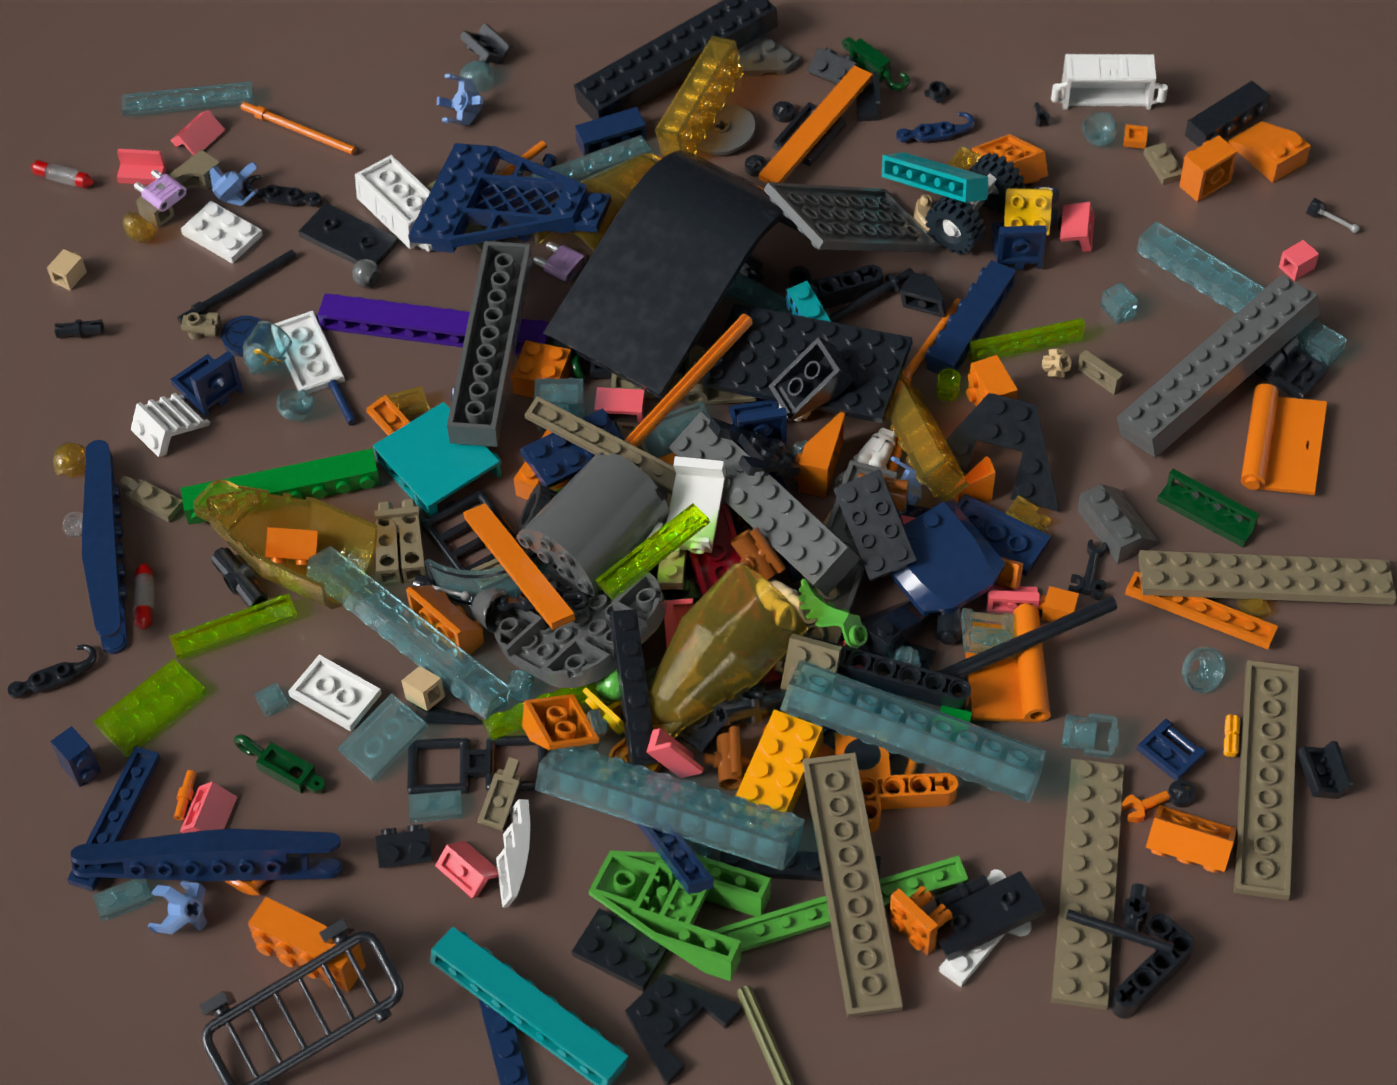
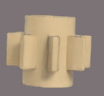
(1056, 363)

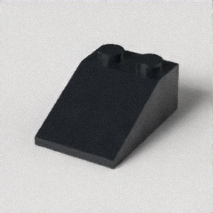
(812, 379)

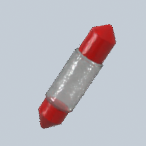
(61, 174)
(143, 596)

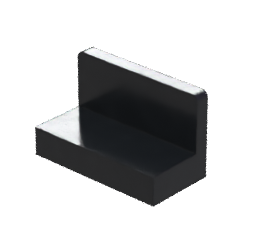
(869, 101)

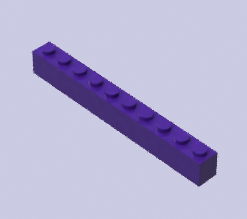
(409, 321)

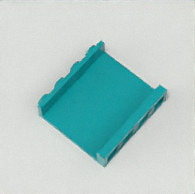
(427, 462)

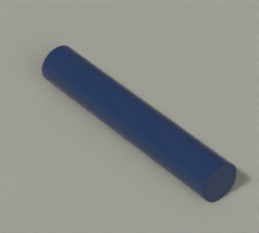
(342, 402)

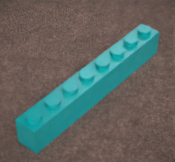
(528, 1008)

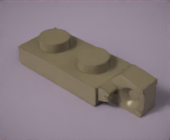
(151, 498)
(500, 796)

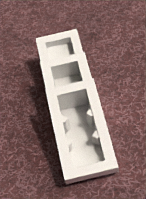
(513, 858)

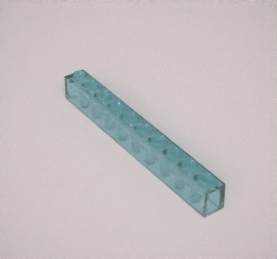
(1226, 285)
(408, 632)

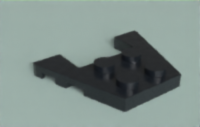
(765, 453)
(666, 1011)

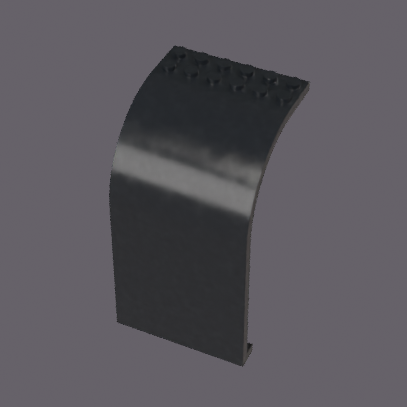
(663, 269)

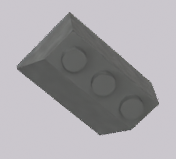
(1115, 522)

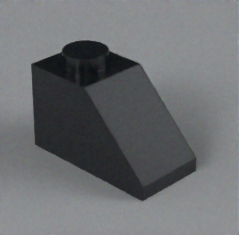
(923, 295)

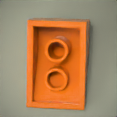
(1272, 149)
(1025, 156)
(821, 458)
(557, 722)

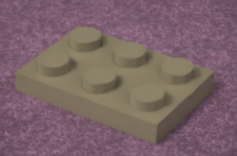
(811, 651)

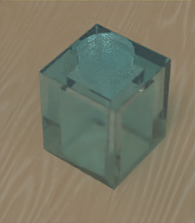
(1119, 303)

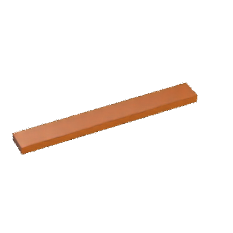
(815, 126)
(519, 566)

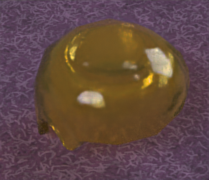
(138, 228)
(69, 459)

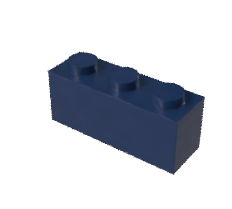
(610, 130)

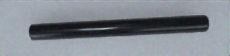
(1120, 931)

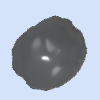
(485, 609)

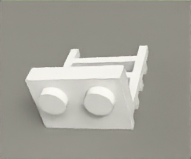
(157, 427)

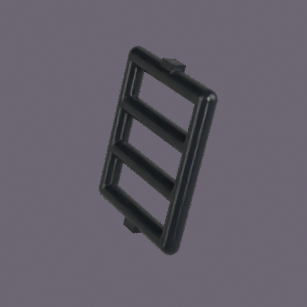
(440, 539)

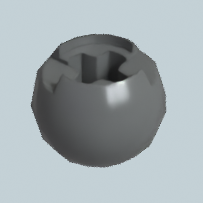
(366, 273)

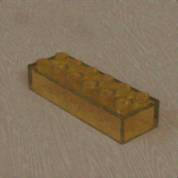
(700, 97)
(924, 442)

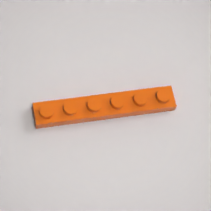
(1209, 614)

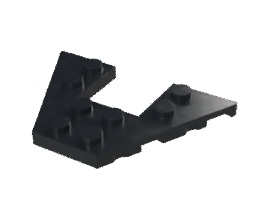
(1015, 427)

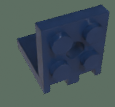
(1018, 244)
(209, 381)
(761, 418)

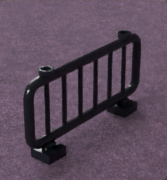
(339, 935)

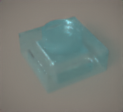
(271, 700)

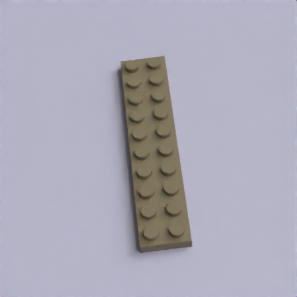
(1266, 577)
(1266, 781)
(1088, 883)
(852, 886)

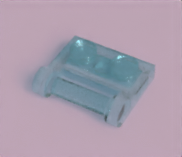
(982, 638)

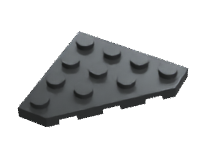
(766, 57)

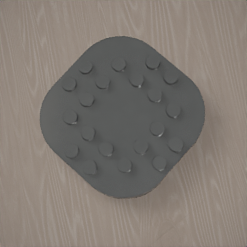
(580, 649)

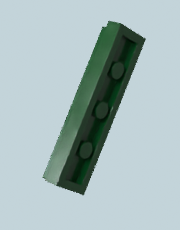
(1207, 510)

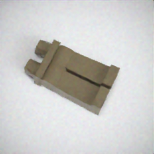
(396, 524)

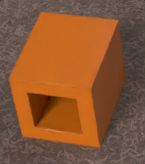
(1057, 603)

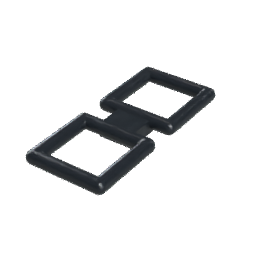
(472, 762)

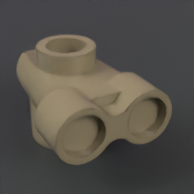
(201, 325)

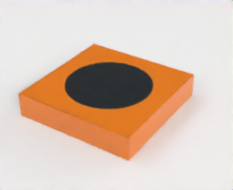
(870, 758)

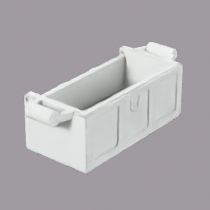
(1109, 81)
(392, 196)

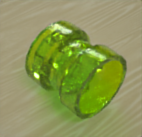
(948, 384)

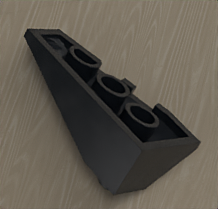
(892, 628)

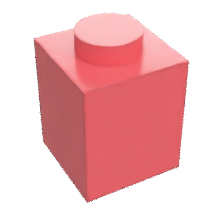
(1298, 260)

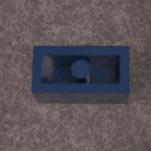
(75, 756)

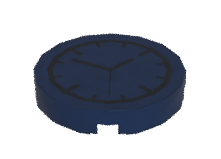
(236, 333)

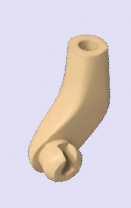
(922, 207)

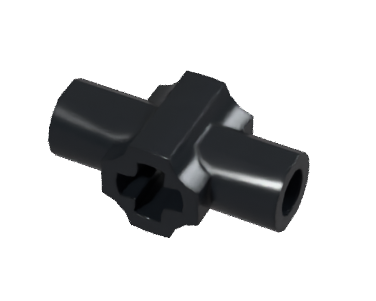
(1136, 902)

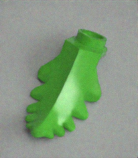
(827, 615)

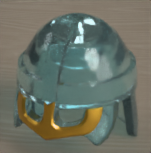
(265, 347)

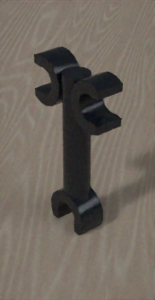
(1087, 585)

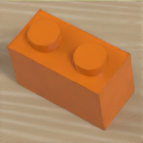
(291, 544)

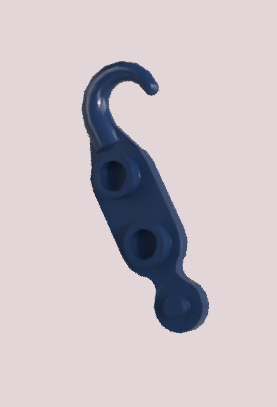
(936, 131)

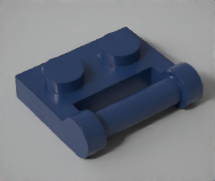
(1167, 754)

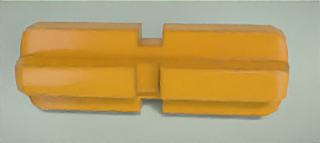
(1231, 739)

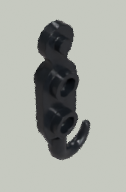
(282, 195)
(522, 602)
(54, 675)

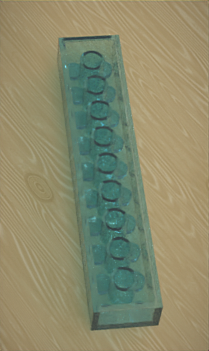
(914, 731)
(671, 805)

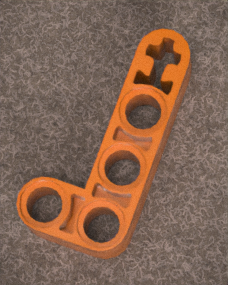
(906, 796)

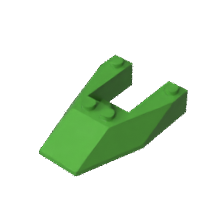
(653, 900)

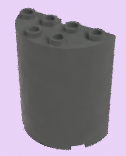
(595, 520)

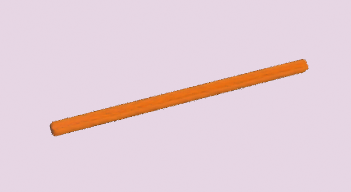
(693, 376)

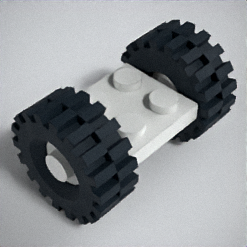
(957, 222)

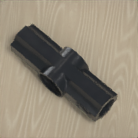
(238, 577)
(749, 708)

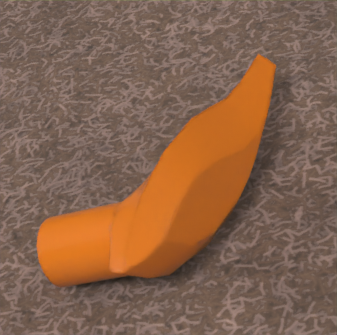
(247, 887)

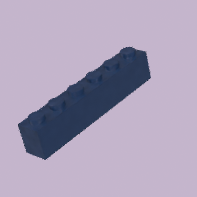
(971, 317)

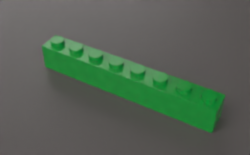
(301, 480)

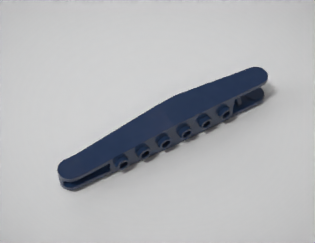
(102, 548)
(212, 856)

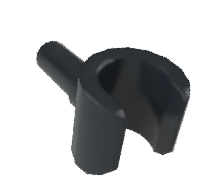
(1041, 115)

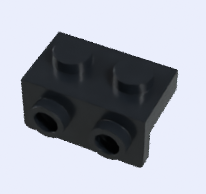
(487, 44)
(830, 66)
(1325, 770)
(403, 847)

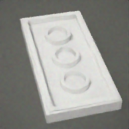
(310, 355)

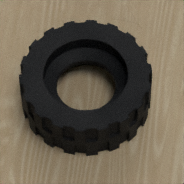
(536, 502)

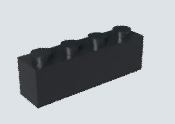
(1228, 114)

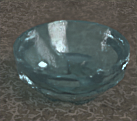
(1210, 671)

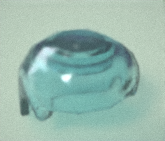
(480, 73)
(1099, 129)
(294, 404)

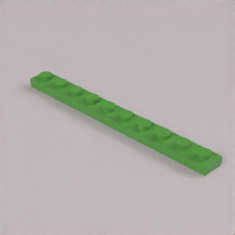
(815, 914)

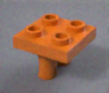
(908, 917)

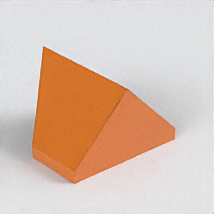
(980, 482)

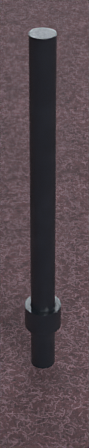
(201, 307)

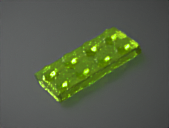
(150, 707)

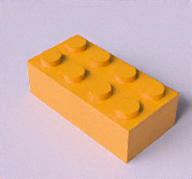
(777, 767)

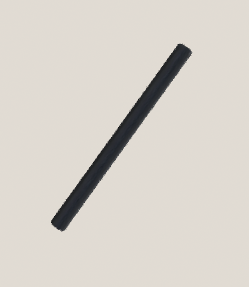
(1031, 638)

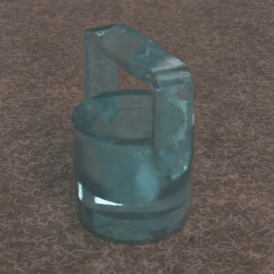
(1080, 734)

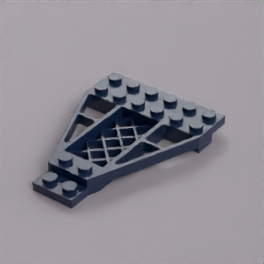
(470, 178)

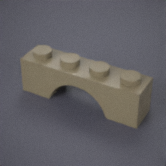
(191, 174)

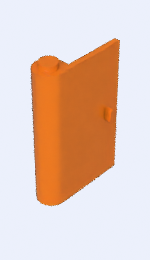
(1277, 442)
(1014, 686)

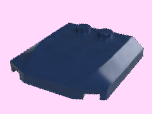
(952, 561)

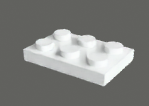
(221, 232)
(335, 692)

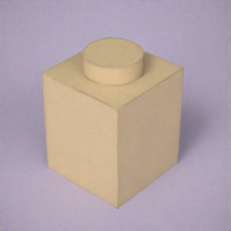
(67, 269)
(423, 688)

